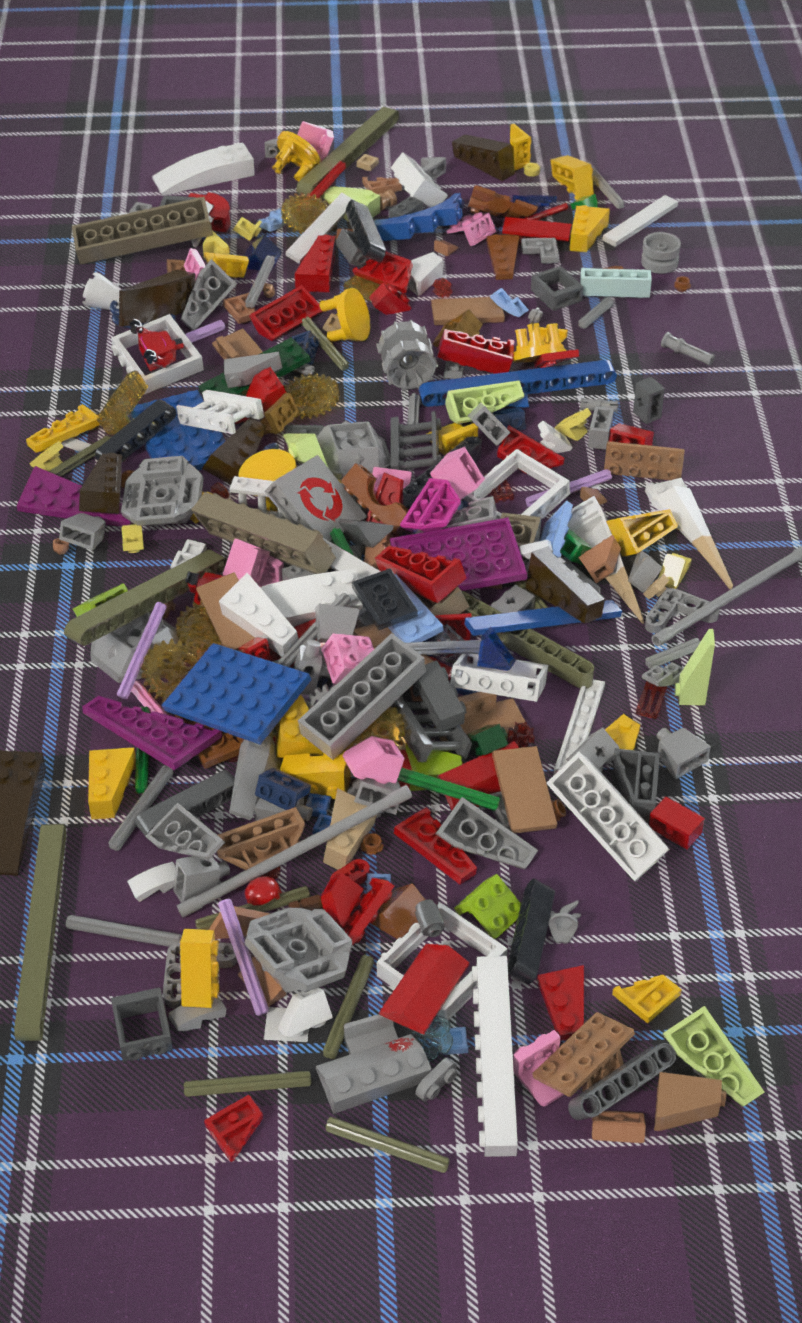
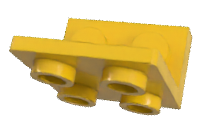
(520, 146)
(232, 265)
(454, 434)

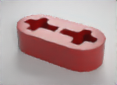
(349, 870)

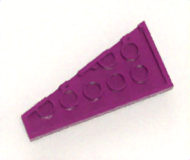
(58, 497)
(155, 733)

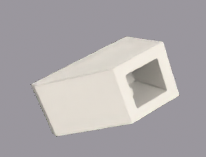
(305, 1011)

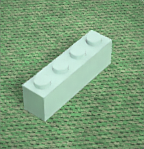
(616, 282)

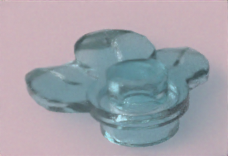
(436, 1038)

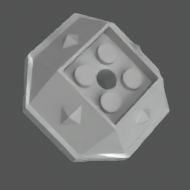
(352, 444)
(162, 492)
(115, 650)
(300, 948)

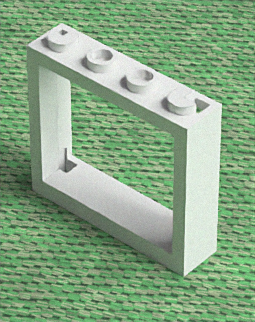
(167, 375)
(555, 495)
(505, 683)
(460, 927)

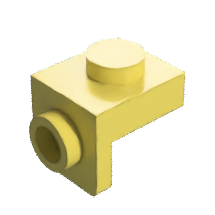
(247, 229)
(132, 538)

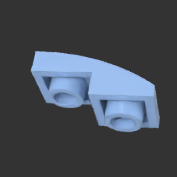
(273, 222)

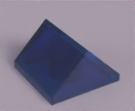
(259, 250)
(494, 653)

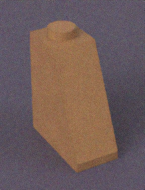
(686, 1100)

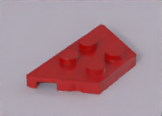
(391, 270)
(530, 447)

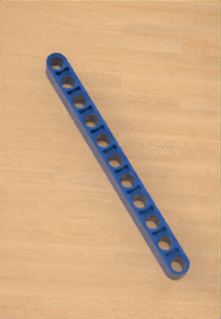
(531, 380)

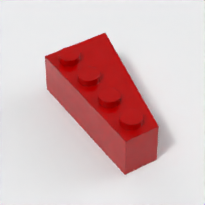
(317, 266)
(476, 351)
(421, 573)

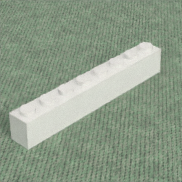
(496, 1057)

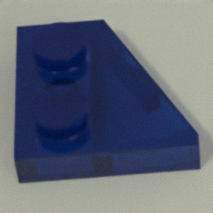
(544, 200)

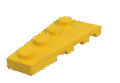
(62, 430)

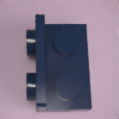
(308, 343)
(511, 417)
(281, 788)

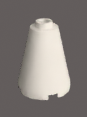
(100, 292)

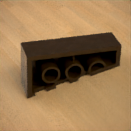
(486, 155)
(230, 456)
(102, 487)
(562, 587)

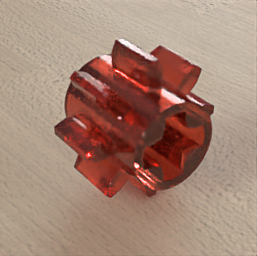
(442, 288)
(521, 734)

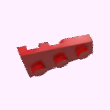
(554, 358)
(388, 492)
(370, 903)
(564, 999)

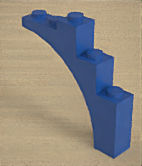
(427, 220)

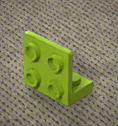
(492, 906)

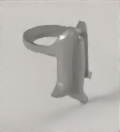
(563, 924)

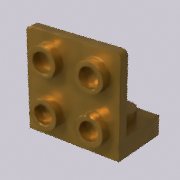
(280, 414)

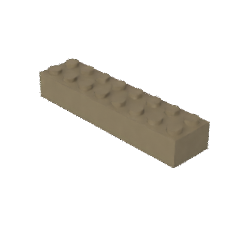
(141, 230)
(281, 537)

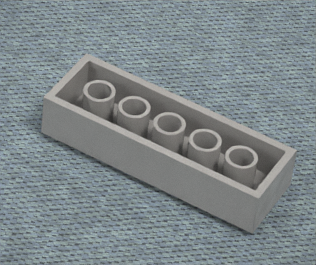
(362, 696)

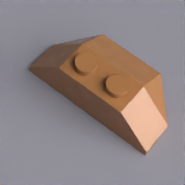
(261, 839)

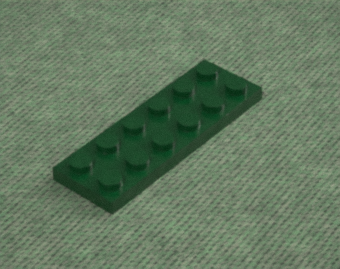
(291, 357)

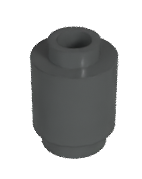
(429, 918)

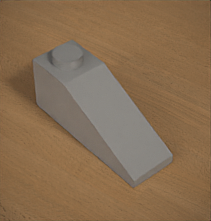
(242, 369)

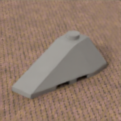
(208, 291)
(477, 511)
(252, 762)
(184, 834)
(480, 834)

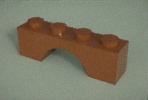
(361, 484)

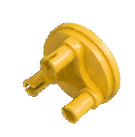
(295, 150)
(352, 315)
(536, 346)
(268, 466)

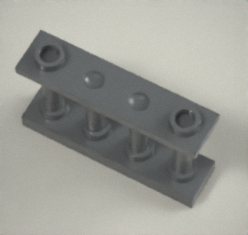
(399, 441)
(418, 737)

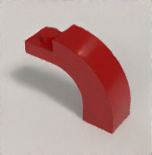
(219, 211)

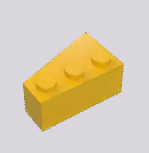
(574, 175)
(641, 530)
(288, 737)
(319, 771)
(199, 968)

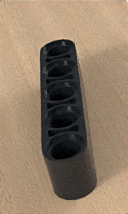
(138, 430)
(530, 931)

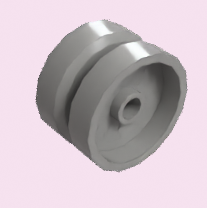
(660, 252)

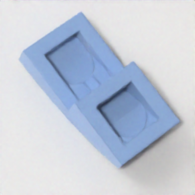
(513, 306)

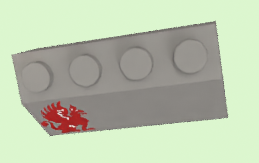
(373, 1073)

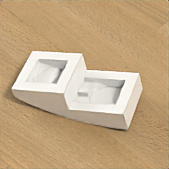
(190, 550)
(152, 880)

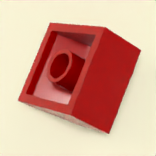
(266, 387)

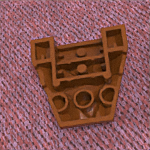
(495, 204)

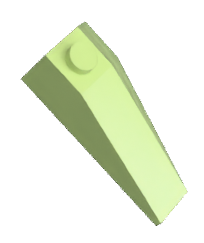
(363, 196)
(493, 397)
(303, 447)
(695, 676)
(708, 1051)

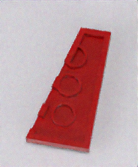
(420, 834)

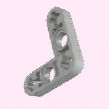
(678, 603)
(172, 966)

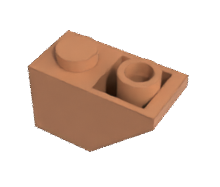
(601, 559)

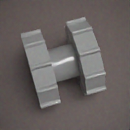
(407, 355)

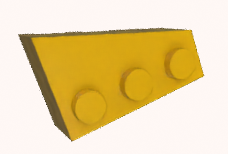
(587, 226)
(108, 778)

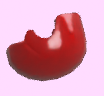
(262, 890)

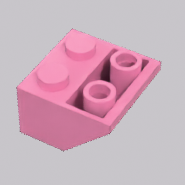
(459, 471)
(375, 759)

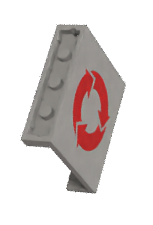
(314, 498)

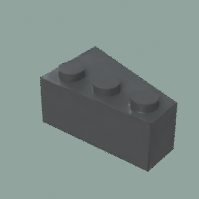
(439, 697)
(637, 778)

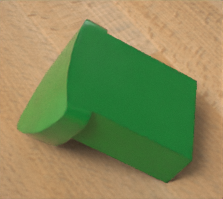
(590, 201)

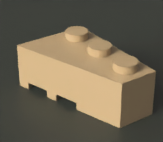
(344, 846)

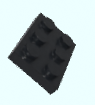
(384, 599)

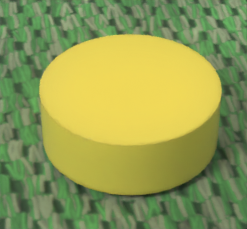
(531, 169)

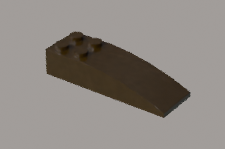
(155, 297)
(19, 793)

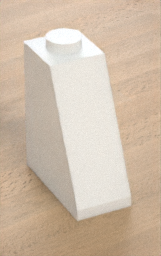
(425, 272)

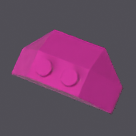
(432, 507)

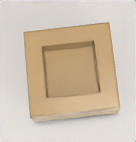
(367, 162)
(332, 323)
(657, 587)

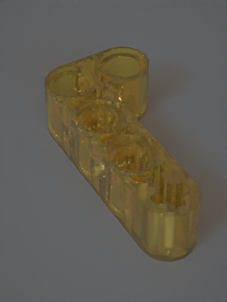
(122, 402)

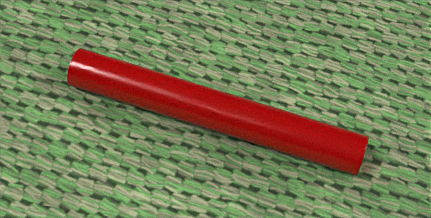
(548, 212)

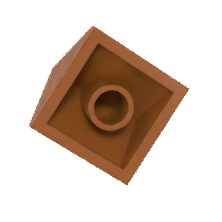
(399, 911)

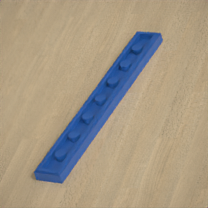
(532, 619)

